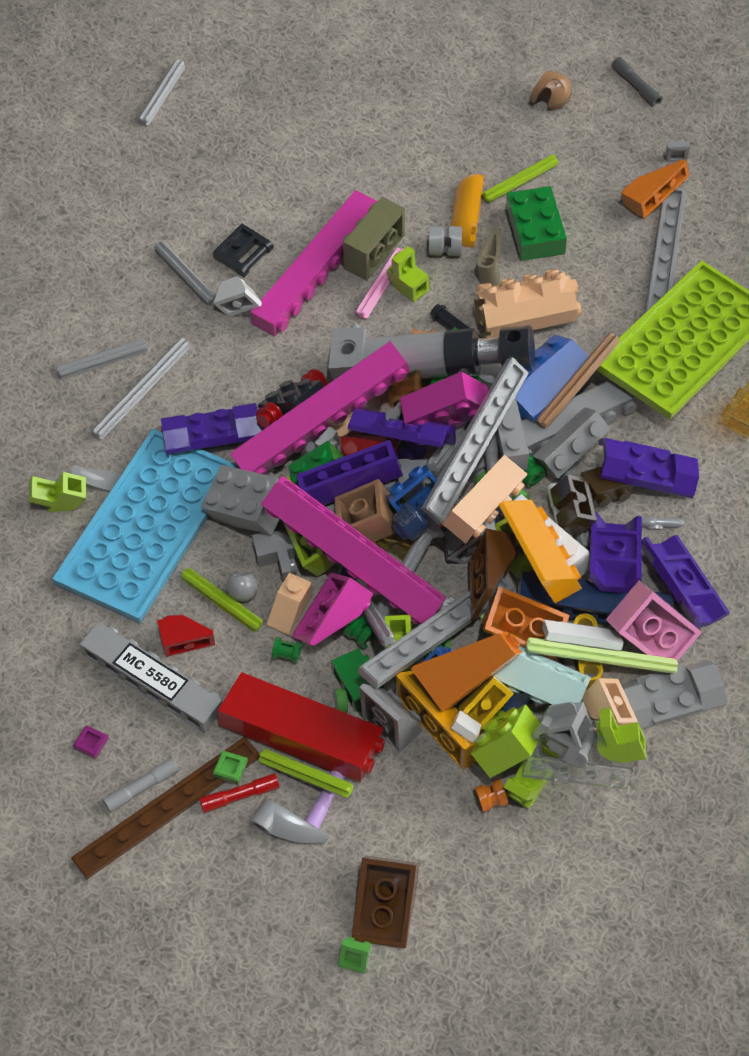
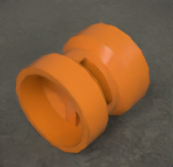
(491, 795)

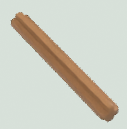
(577, 380)

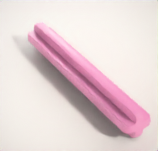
(376, 290)

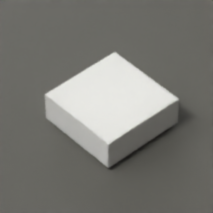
(466, 726)

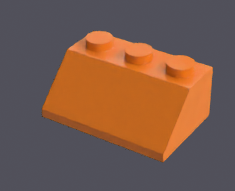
(519, 616)

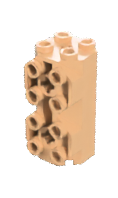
(534, 302)

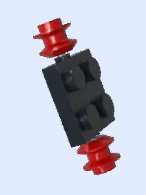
(289, 396)

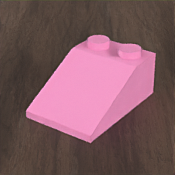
(653, 624)

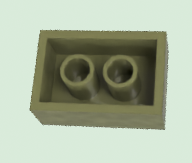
(373, 238)

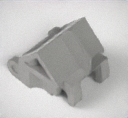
(568, 731)

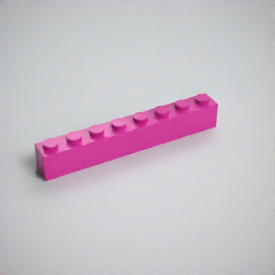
(310, 267)
(322, 410)
(353, 551)

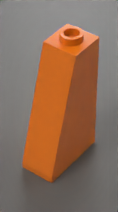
(464, 669)

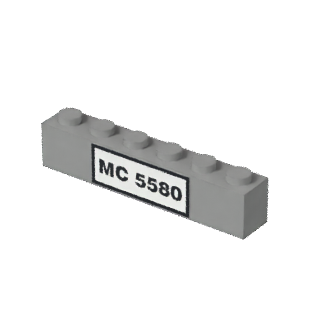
(151, 676)

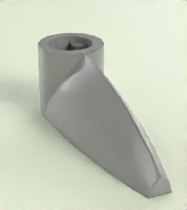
(280, 822)

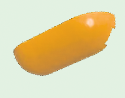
(467, 207)

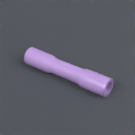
(321, 806)

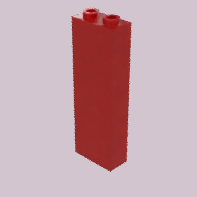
(301, 727)

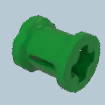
(286, 650)

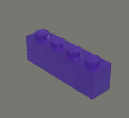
(351, 472)

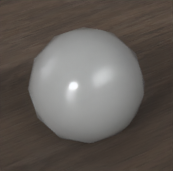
(242, 586)

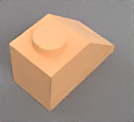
(290, 603)
(607, 694)

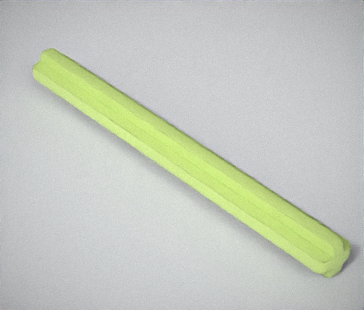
(602, 655)

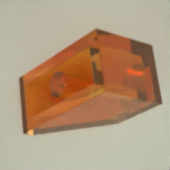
(409, 384)

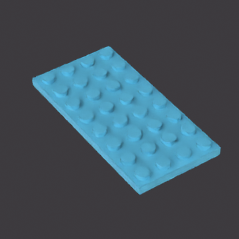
(141, 529)

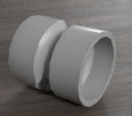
(436, 240)

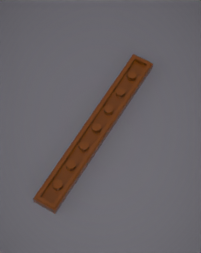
(156, 813)

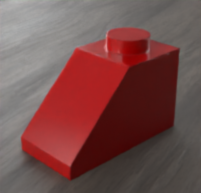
(183, 635)

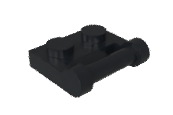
(237, 245)

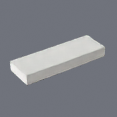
(582, 635)

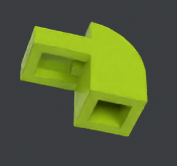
(406, 276)
(59, 495)
(621, 742)
(524, 789)

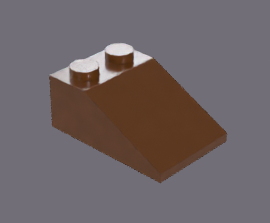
(489, 565)
(385, 901)

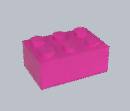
(445, 402)

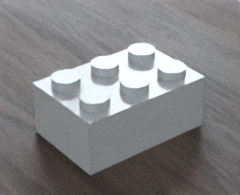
(237, 499)

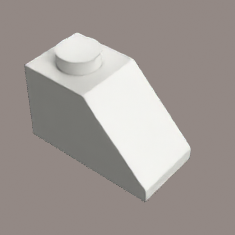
(236, 297)

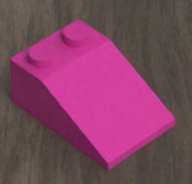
(333, 607)

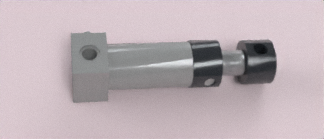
(436, 352)

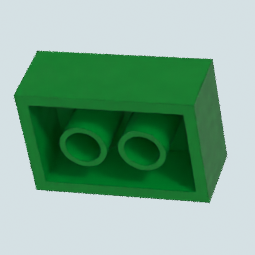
(536, 223)

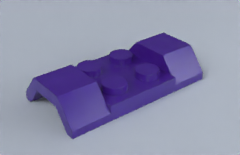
(210, 428)
(427, 433)
(649, 467)
(616, 555)
(685, 581)

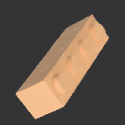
(482, 501)

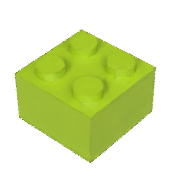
(506, 741)

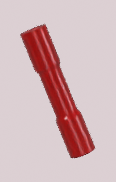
(223, 798)

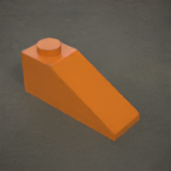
(653, 188)

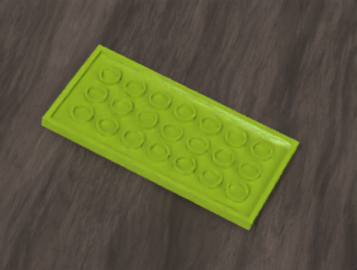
(681, 340)

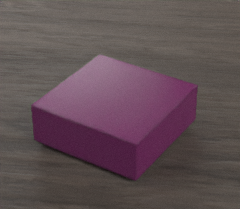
(90, 742)

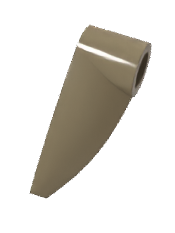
(489, 258)

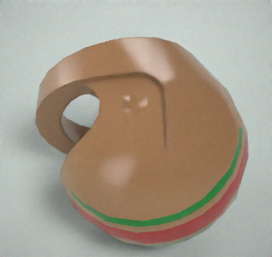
(555, 85)

